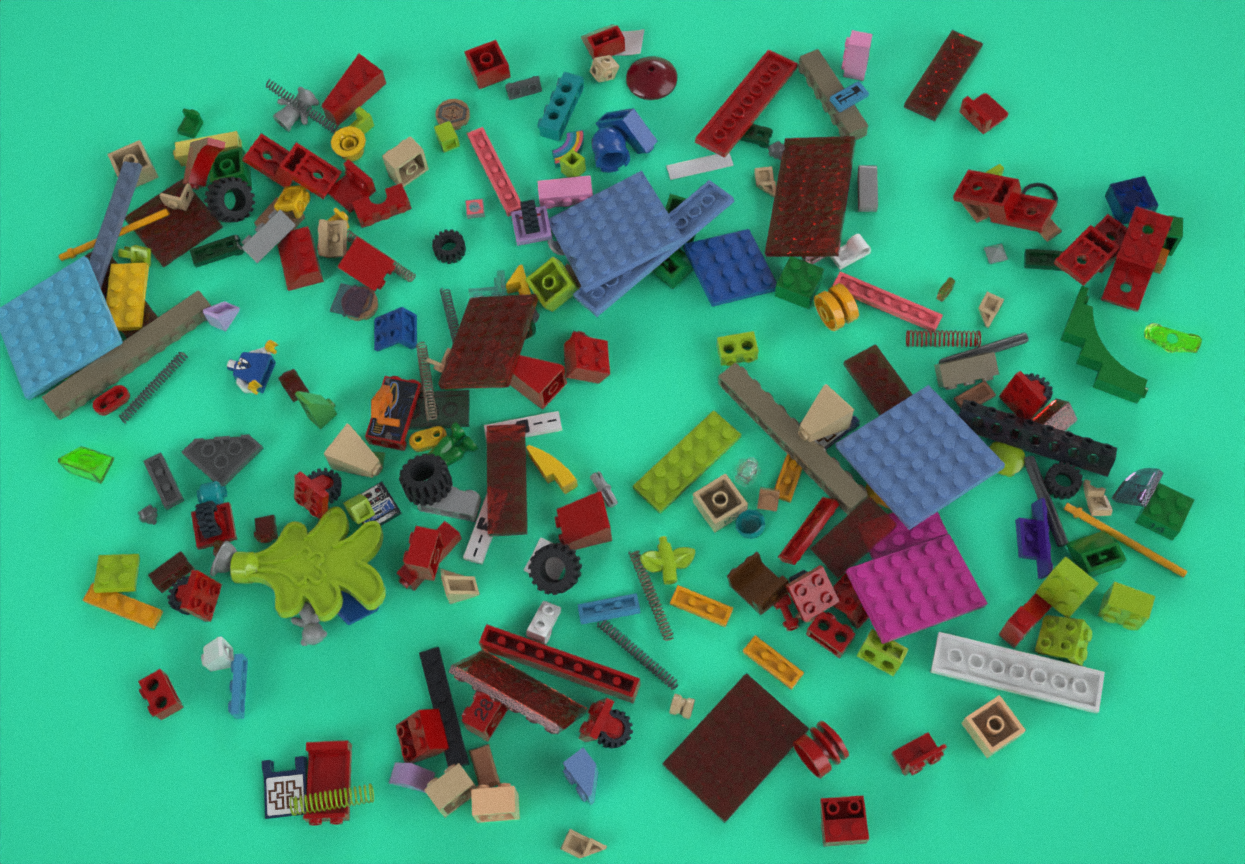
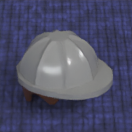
(223, 554)

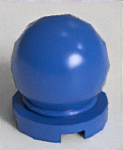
(610, 149)

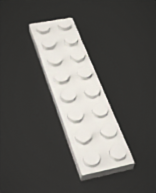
(1018, 672)

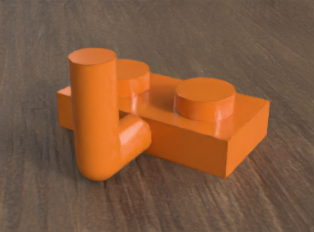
(379, 405)

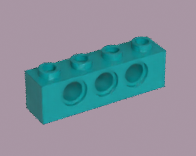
(561, 106)

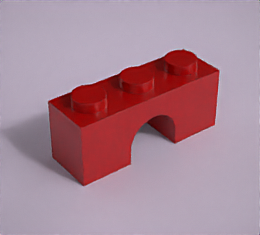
(370, 213)

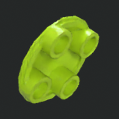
(1011, 456)

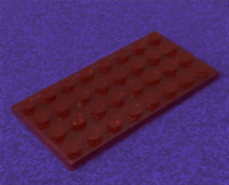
(811, 197)

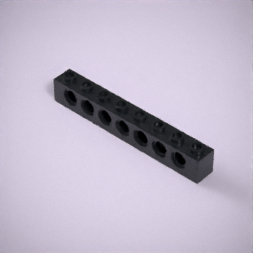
(1043, 444)

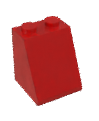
(367, 264)
(538, 380)
(584, 522)

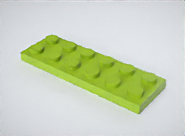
(686, 461)

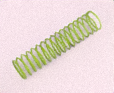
(295, 801)

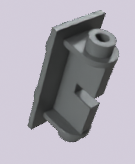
(523, 88)

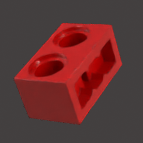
(827, 637)
(164, 691)

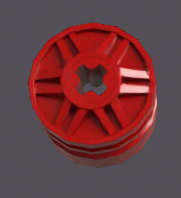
(818, 751)

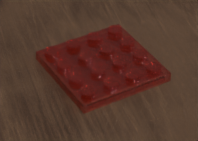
(176, 232)

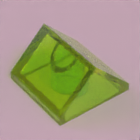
(87, 463)

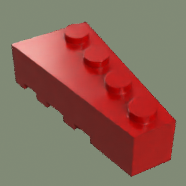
(353, 89)

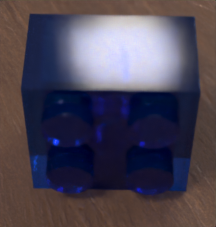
(1128, 194)

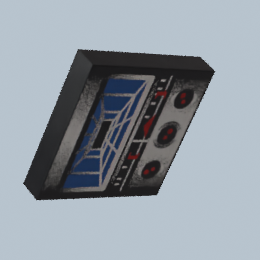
(382, 504)

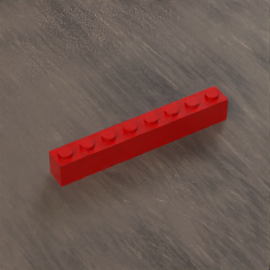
(560, 663)

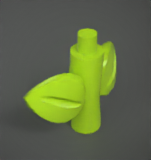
(667, 560)

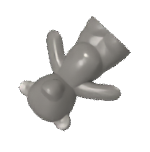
(288, 115)
(312, 630)

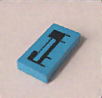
(849, 96)

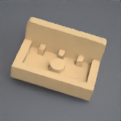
(332, 238)

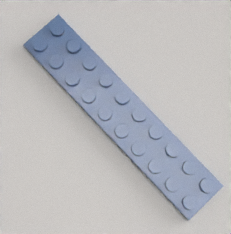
(689, 219)

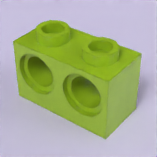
(736, 344)
(883, 656)

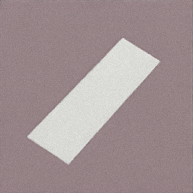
(698, 166)

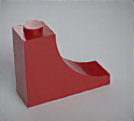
(199, 161)
(1024, 620)

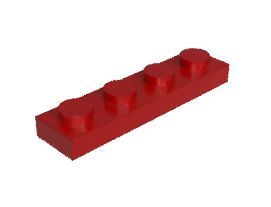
(808, 531)

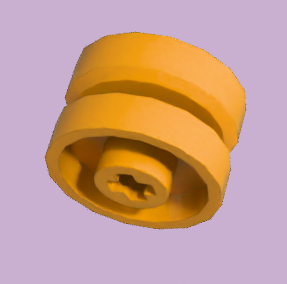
(836, 307)

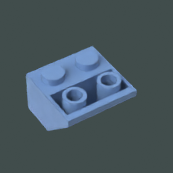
(584, 773)

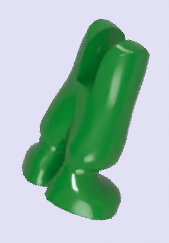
(446, 446)

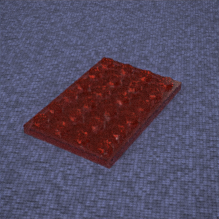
(488, 342)
(518, 691)
(735, 747)

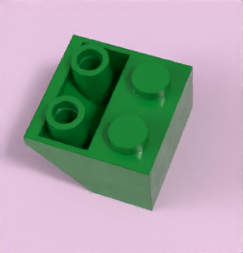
(674, 269)
(1097, 553)

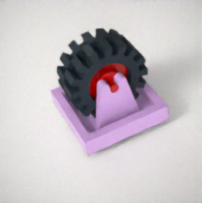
(531, 223)

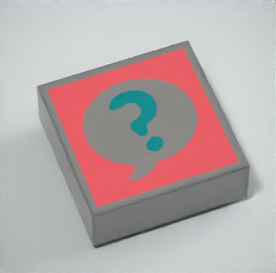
(475, 208)

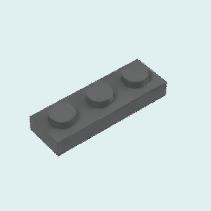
(163, 481)

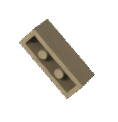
(966, 370)

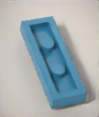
(609, 608)
(238, 686)

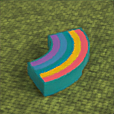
(574, 141)

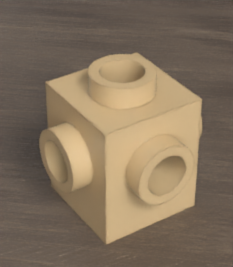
(604, 68)

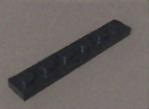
(442, 700)

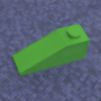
(317, 408)

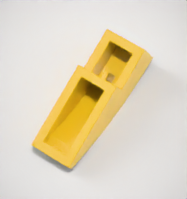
(552, 469)

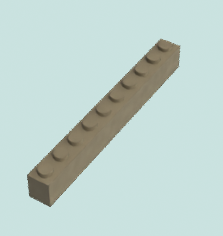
(127, 356)
(784, 431)

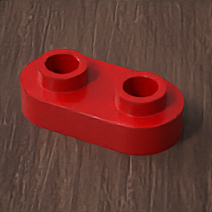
(111, 399)

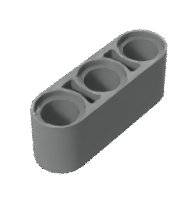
(867, 188)

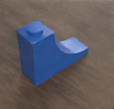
(632, 128)

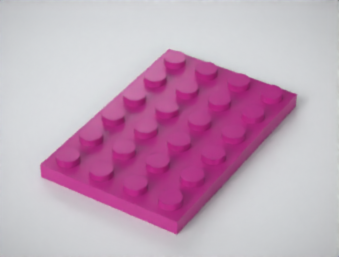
(916, 588)

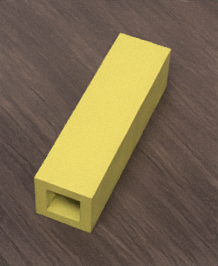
(182, 148)

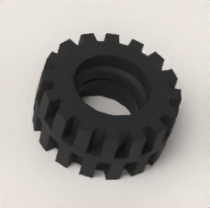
(449, 237)
(1068, 471)

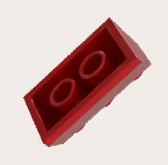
(300, 259)

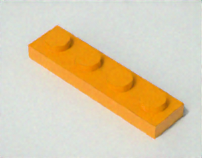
(124, 607)

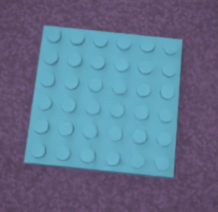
(57, 328)

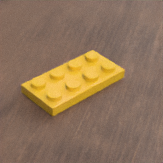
(127, 294)

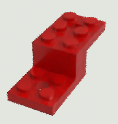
(292, 166)
(1005, 200)
(1093, 248)
(1137, 258)

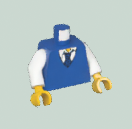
(254, 368)

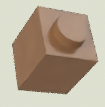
(768, 499)

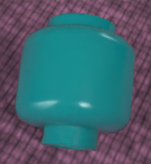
(211, 492)

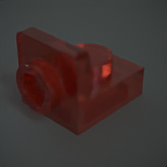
(292, 383)
(266, 529)

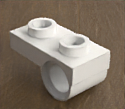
(851, 252)
(543, 622)

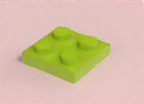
(116, 573)

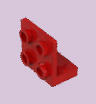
(352, 186)
(849, 602)
(917, 754)

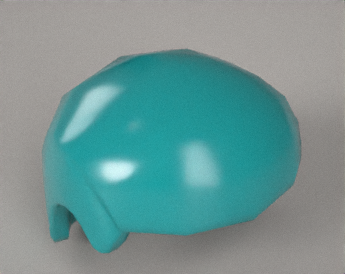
(750, 524)

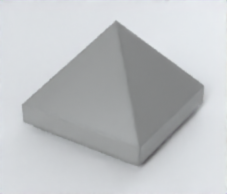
(995, 253)

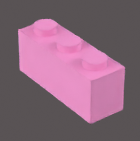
(856, 55)
(564, 191)

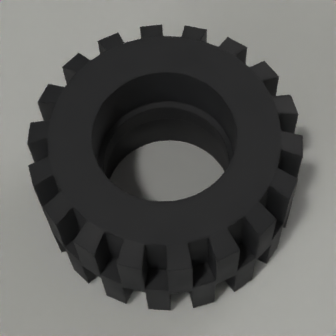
(242, 195)
(422, 468)
(539, 574)

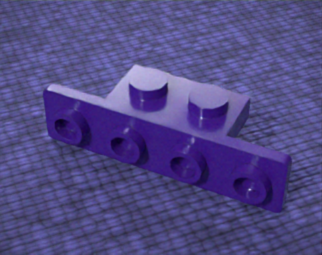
(1034, 538)

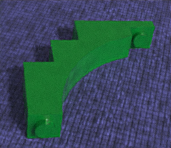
(1111, 375)

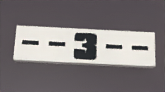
(535, 424)
(479, 540)

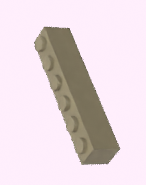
(826, 84)

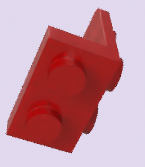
(983, 112)

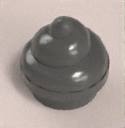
(776, 150)
(148, 515)

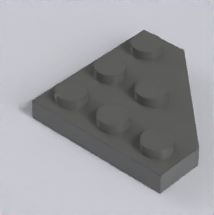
(222, 456)

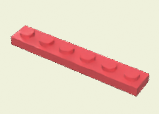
(494, 170)
(890, 302)

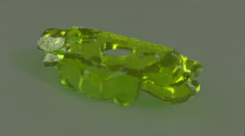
(1185, 343)

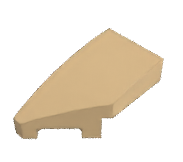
(765, 180)
(989, 308)
(1096, 500)
(580, 845)

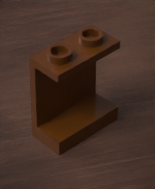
(757, 584)

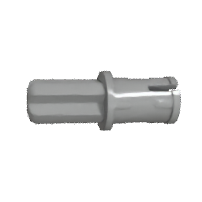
(601, 485)

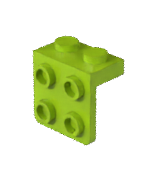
(1064, 638)

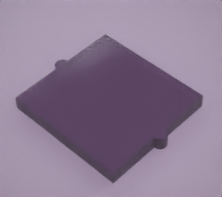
(349, 300)

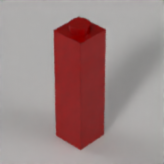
(451, 539)

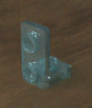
(498, 290)

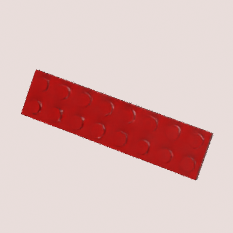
(746, 103)

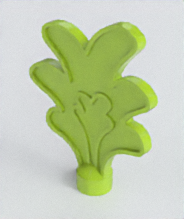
(317, 566)

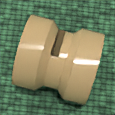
(682, 706)

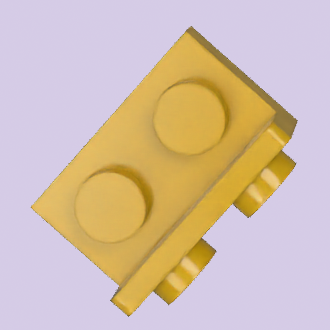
(293, 198)

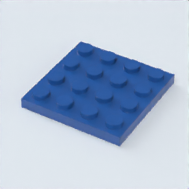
(730, 267)

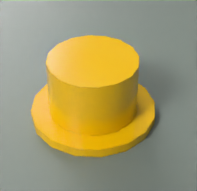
(349, 143)

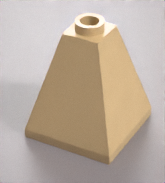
(826, 416)
(352, 455)

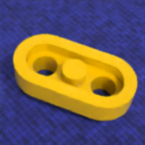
(428, 440)

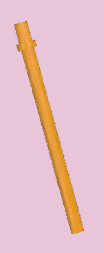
(72, 252)
(1078, 513)

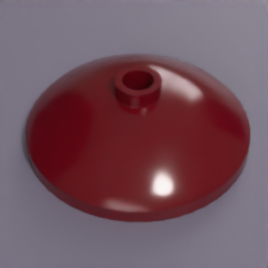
(651, 78)

